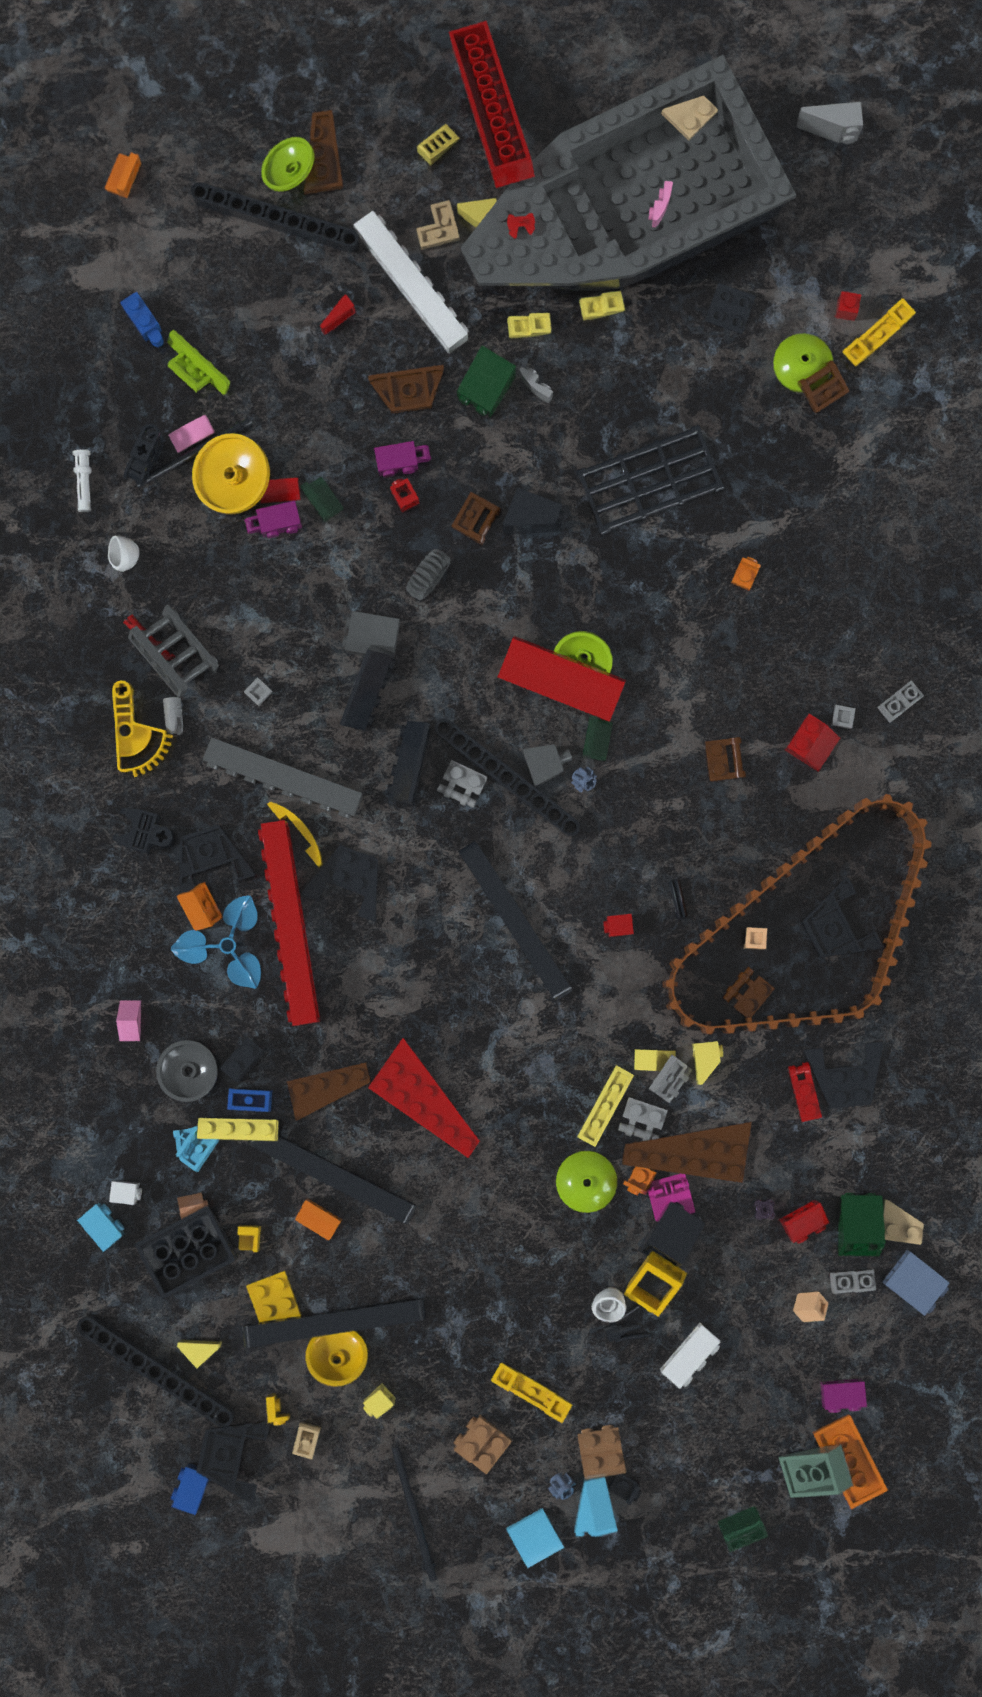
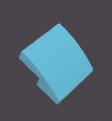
(535, 1537)

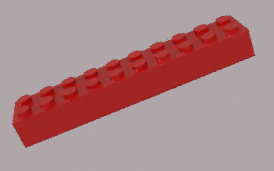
(491, 104)
(289, 922)

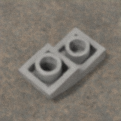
(531, 380)
(900, 701)
(852, 1281)

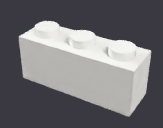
(690, 1356)

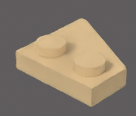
(690, 115)
(901, 1225)

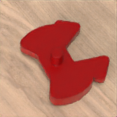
(521, 221)

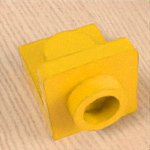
(273, 1407)

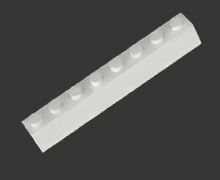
(411, 282)

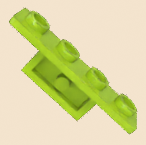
(193, 366)

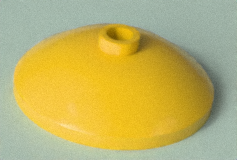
(347, 1347)

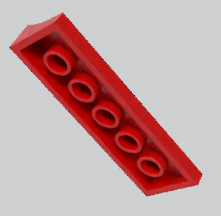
(561, 678)

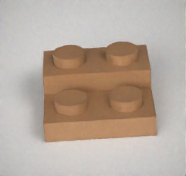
(481, 1443)
(601, 1452)

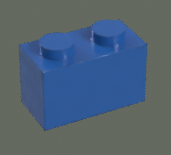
(249, 1100)
(190, 1491)

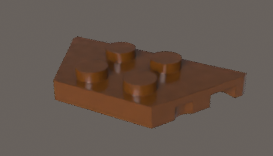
(408, 388)

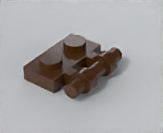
(753, 997)

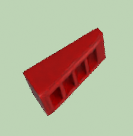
(341, 312)

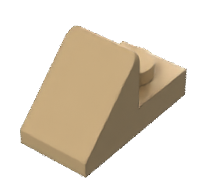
(306, 1440)

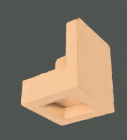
(755, 938)
(810, 1306)

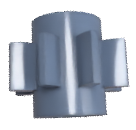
(584, 779)
(561, 1486)

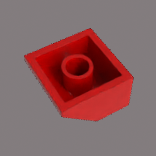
(813, 742)
(804, 1221)

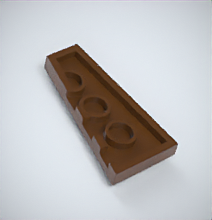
(326, 167)
(319, 1090)

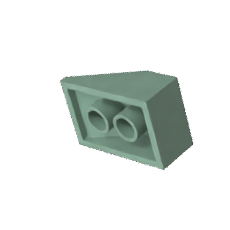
(816, 1472)

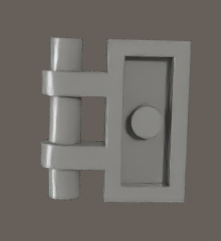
(464, 778)
(671, 1079)
(643, 1113)

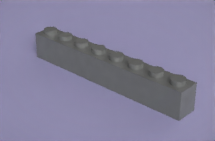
(282, 777)

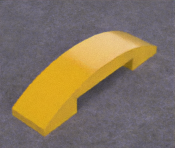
(879, 332)
(313, 851)
(532, 1392)

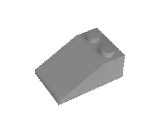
(833, 121)

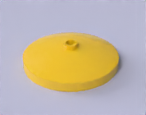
(215, 470)

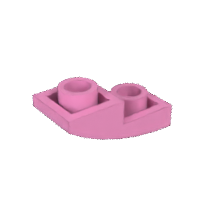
(660, 206)
(191, 433)

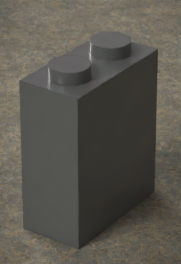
(370, 630)

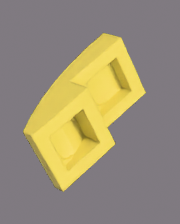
(601, 306)
(528, 326)

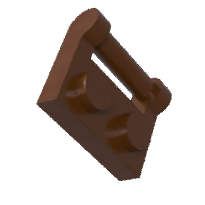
(826, 392)
(470, 514)
(718, 762)

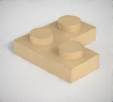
(442, 231)

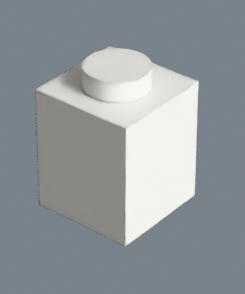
(125, 1192)

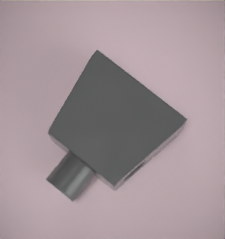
(545, 763)

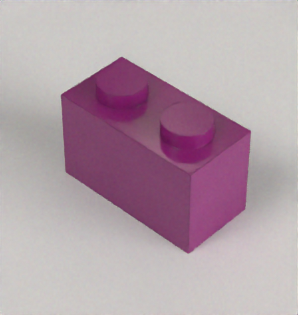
(843, 1394)

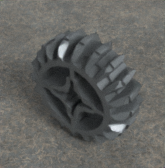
(428, 574)

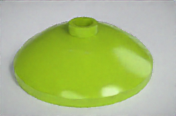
(288, 164)
(789, 363)
(586, 643)
(586, 1166)

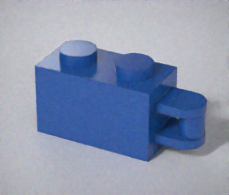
(143, 319)

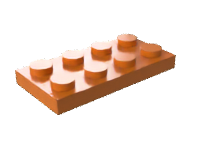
(863, 1472)

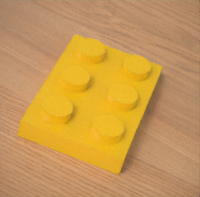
(273, 1298)

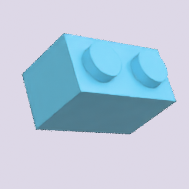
(102, 1226)

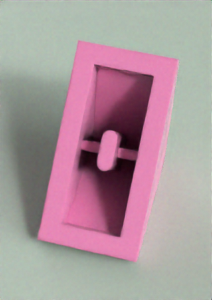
(129, 1021)

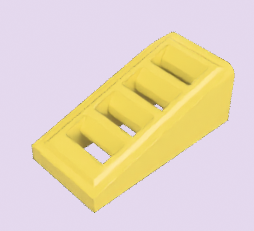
(426, 154)

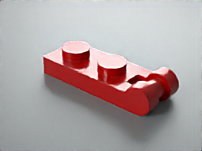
(805, 1092)

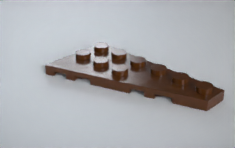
(703, 1153)

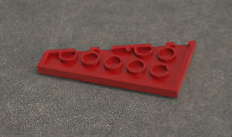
(415, 1092)

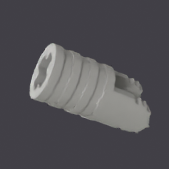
(173, 715)

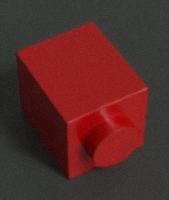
(848, 306)
(618, 925)

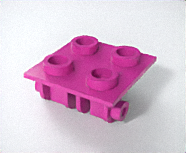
(670, 1189)

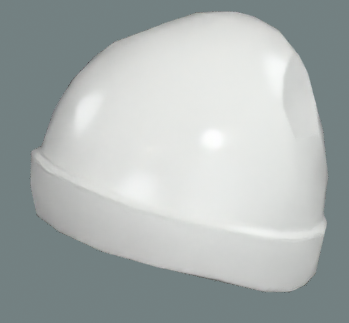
(122, 553)
(609, 1305)

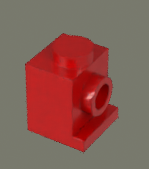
(404, 486)

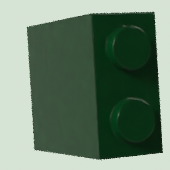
(486, 381)
(860, 1225)

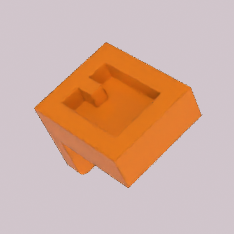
(746, 573)
(640, 1180)

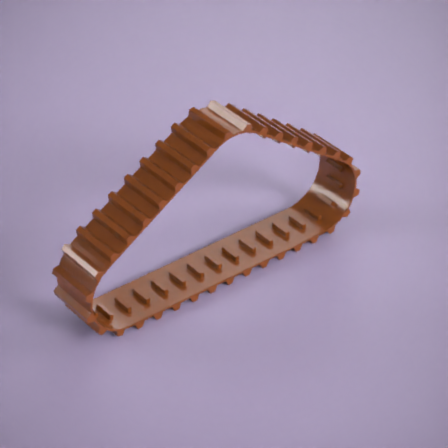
(872, 999)

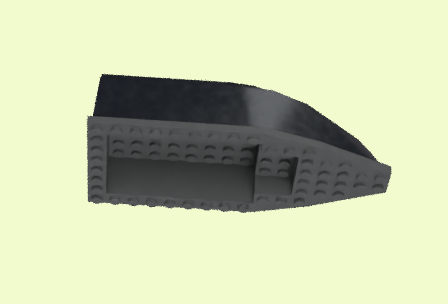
(606, 174)

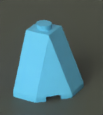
(595, 1509)

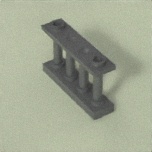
(165, 668)

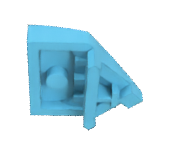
(192, 1150)

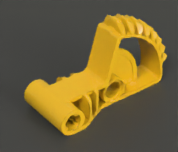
(139, 735)

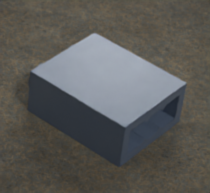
(916, 1283)

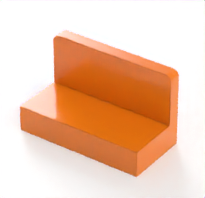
(123, 174)
(200, 907)
(318, 1219)

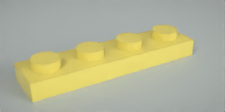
(605, 1106)
(237, 1129)

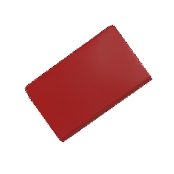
(281, 491)

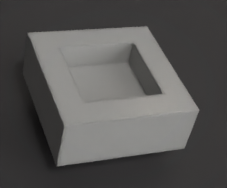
(258, 691)
(843, 717)

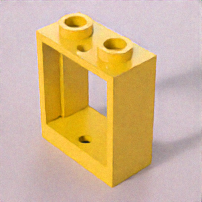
(671, 1274)

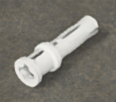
(82, 470)

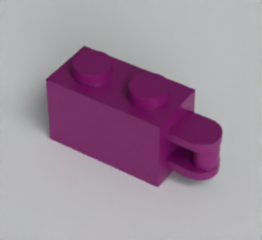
(400, 458)
(275, 520)

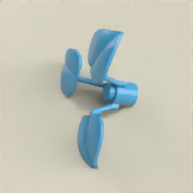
(244, 969)

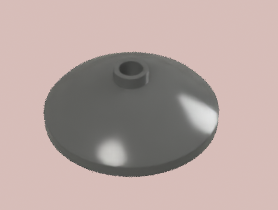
(172, 1071)

